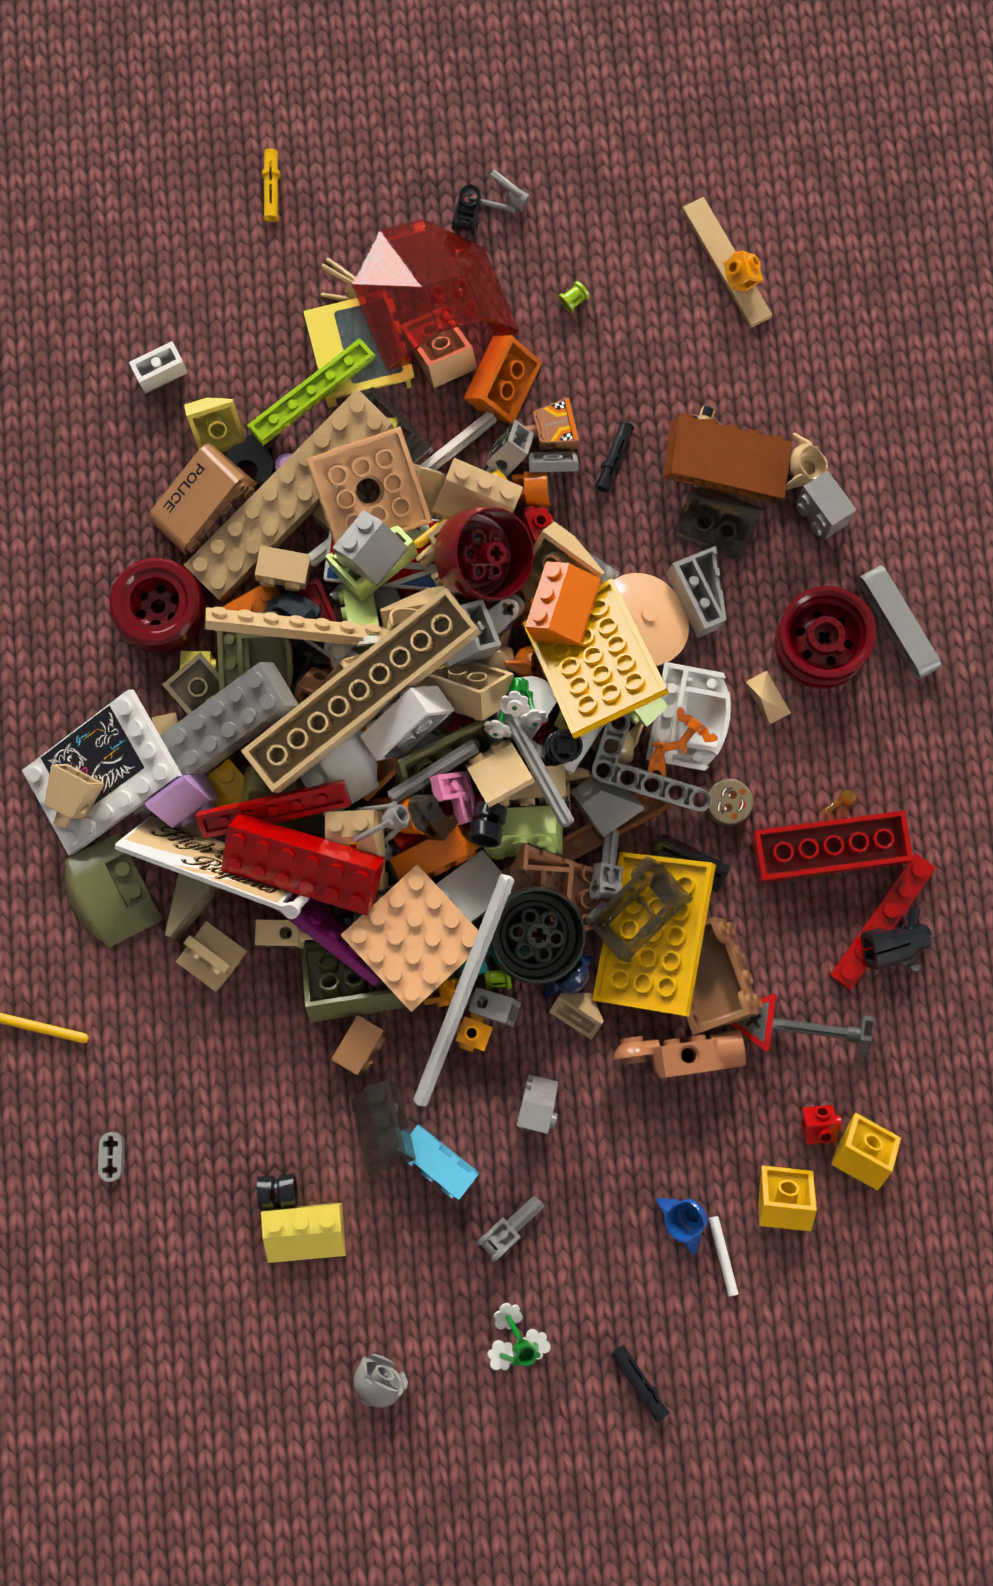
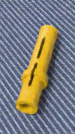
(270, 160)

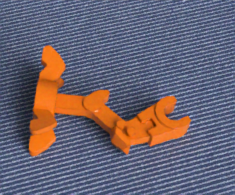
(657, 761)

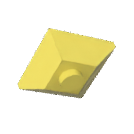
(215, 423)

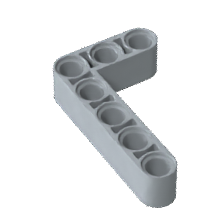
(639, 775)

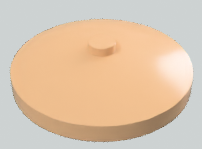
(656, 614)

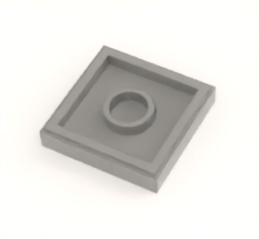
(553, 461)

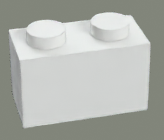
(158, 367)

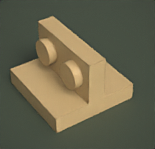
(211, 956)

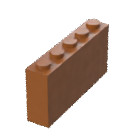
(727, 458)

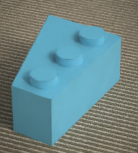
(441, 1164)

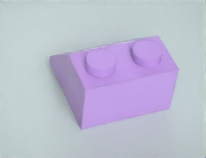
(183, 799)

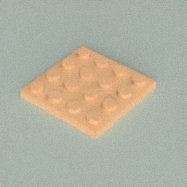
(413, 938)

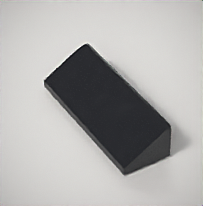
(673, 848)

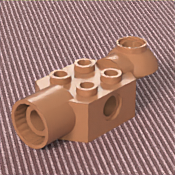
(716, 1053)

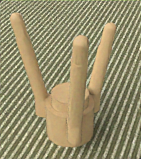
(346, 277)

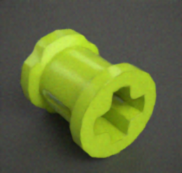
(574, 297)
(497, 979)

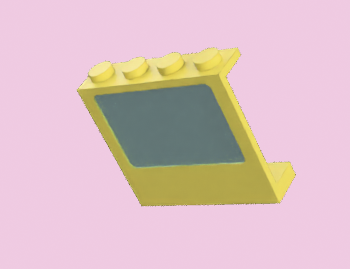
(337, 327)

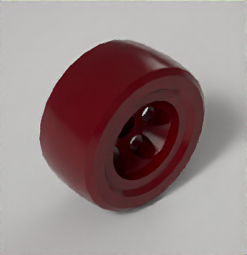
(502, 544)
(175, 630)

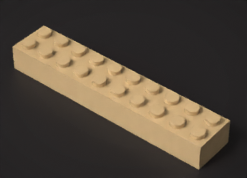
(280, 502)
(361, 691)

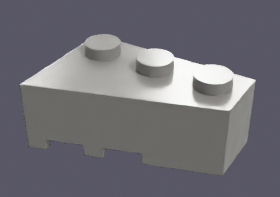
(699, 591)
(538, 1105)

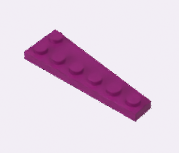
(327, 932)

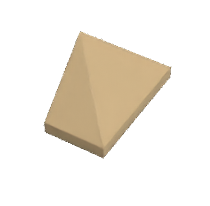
(767, 697)
(578, 1012)

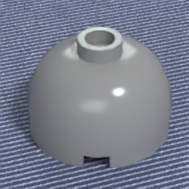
(378, 1382)

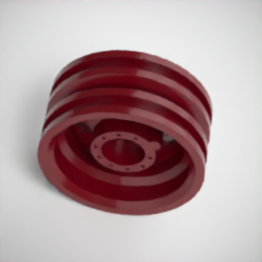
(832, 604)

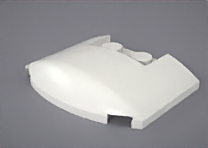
(705, 698)
(348, 762)

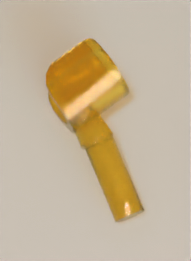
(846, 796)

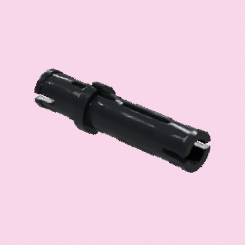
(610, 466)
(646, 1392)

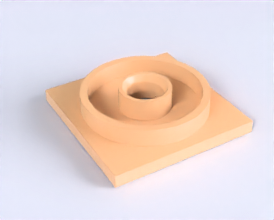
(378, 458)

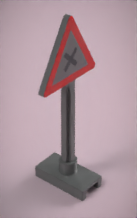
(759, 1028)

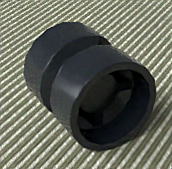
(561, 747)
(487, 824)
(286, 1191)

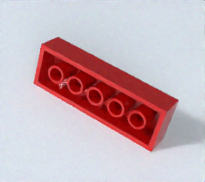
(831, 846)
(302, 864)

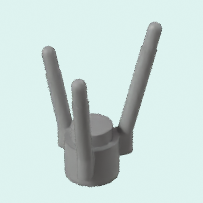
(516, 197)
(395, 817)

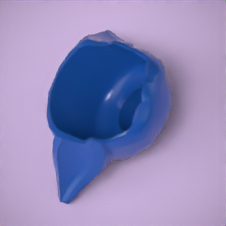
(684, 1221)

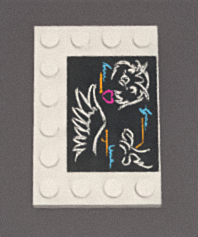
(120, 751)

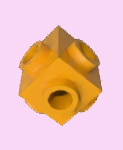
(743, 271)
(444, 993)
(482, 1037)

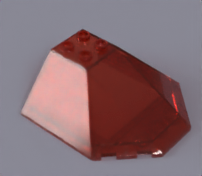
(425, 283)

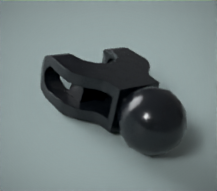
(254, 454)

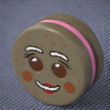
(730, 803)

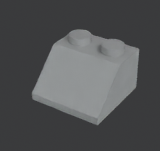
(369, 548)

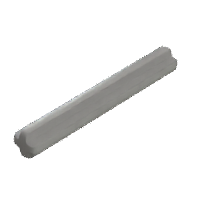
(441, 766)

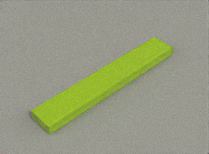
(311, 391)

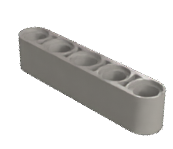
(899, 622)

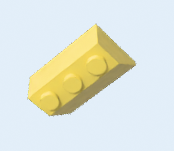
(303, 1232)

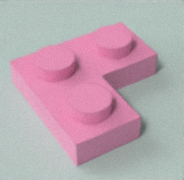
(459, 790)

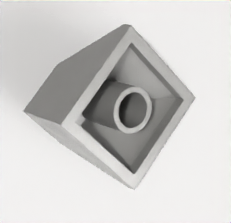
(605, 804)

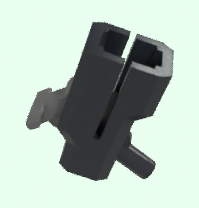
(896, 945)

